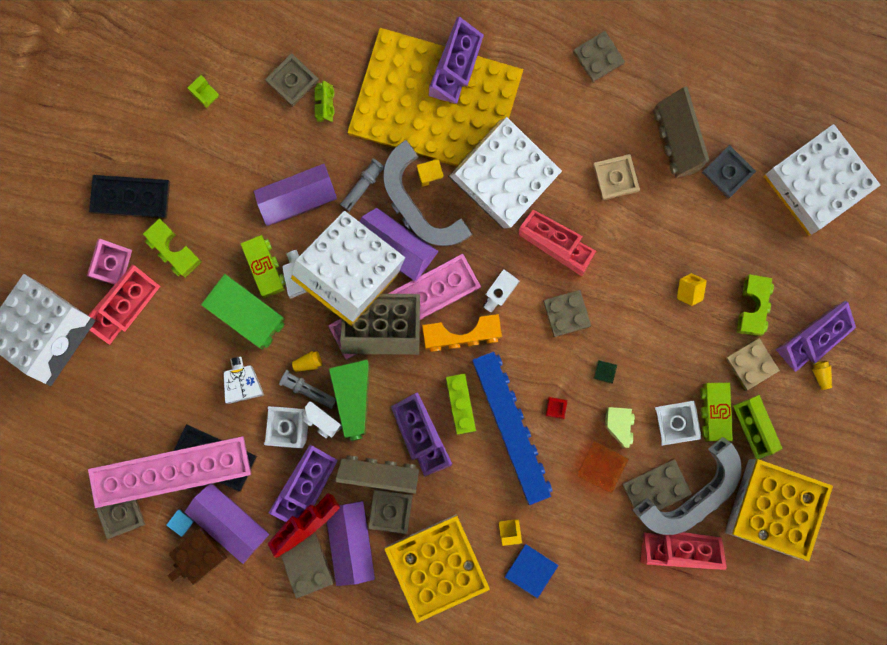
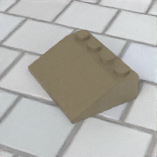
(681, 133)
(386, 327)
(377, 475)

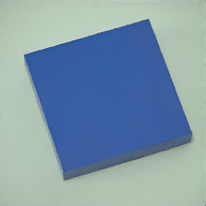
(531, 571)

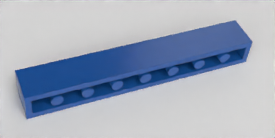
(511, 428)

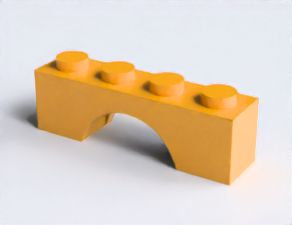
(437, 336)

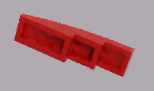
(300, 528)

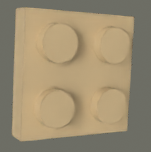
(616, 177)
(752, 364)

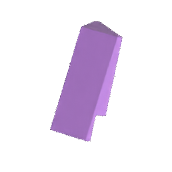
(456, 62)
(295, 195)
(416, 251)
(818, 337)
(420, 435)
(304, 484)
(226, 522)
(350, 545)

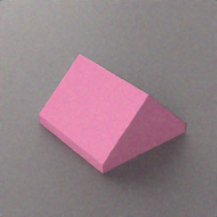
(109, 262)

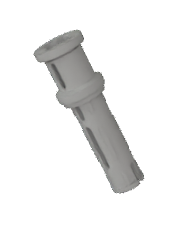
(368, 177)
(299, 385)

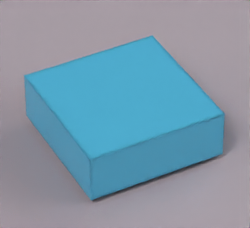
(180, 523)

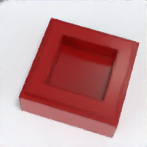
(556, 408)

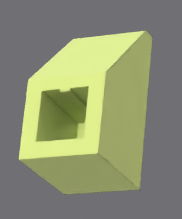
(618, 423)

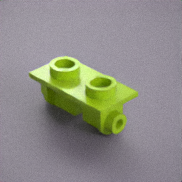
(324, 92)

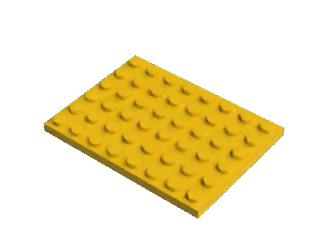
(398, 107)

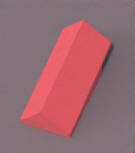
(557, 241)
(122, 304)
(683, 551)

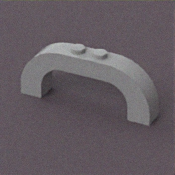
(393, 171)
(703, 502)

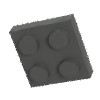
(729, 171)

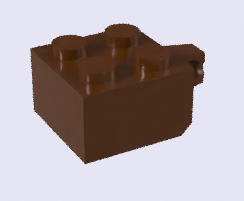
(196, 557)

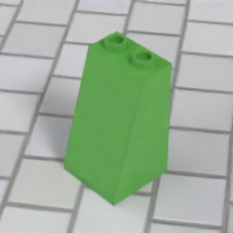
(244, 312)
(351, 394)

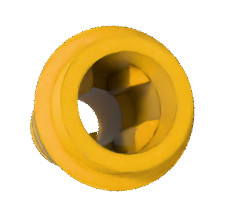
(307, 362)
(823, 374)

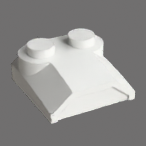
(325, 423)
(678, 423)
(286, 428)

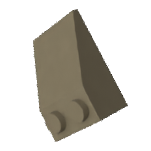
(307, 567)

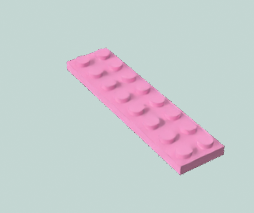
(436, 290)
(169, 472)

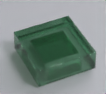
(605, 372)

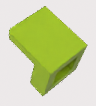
(203, 91)

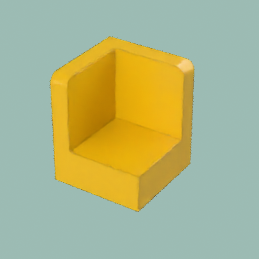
(429, 172)
(691, 289)
(510, 532)

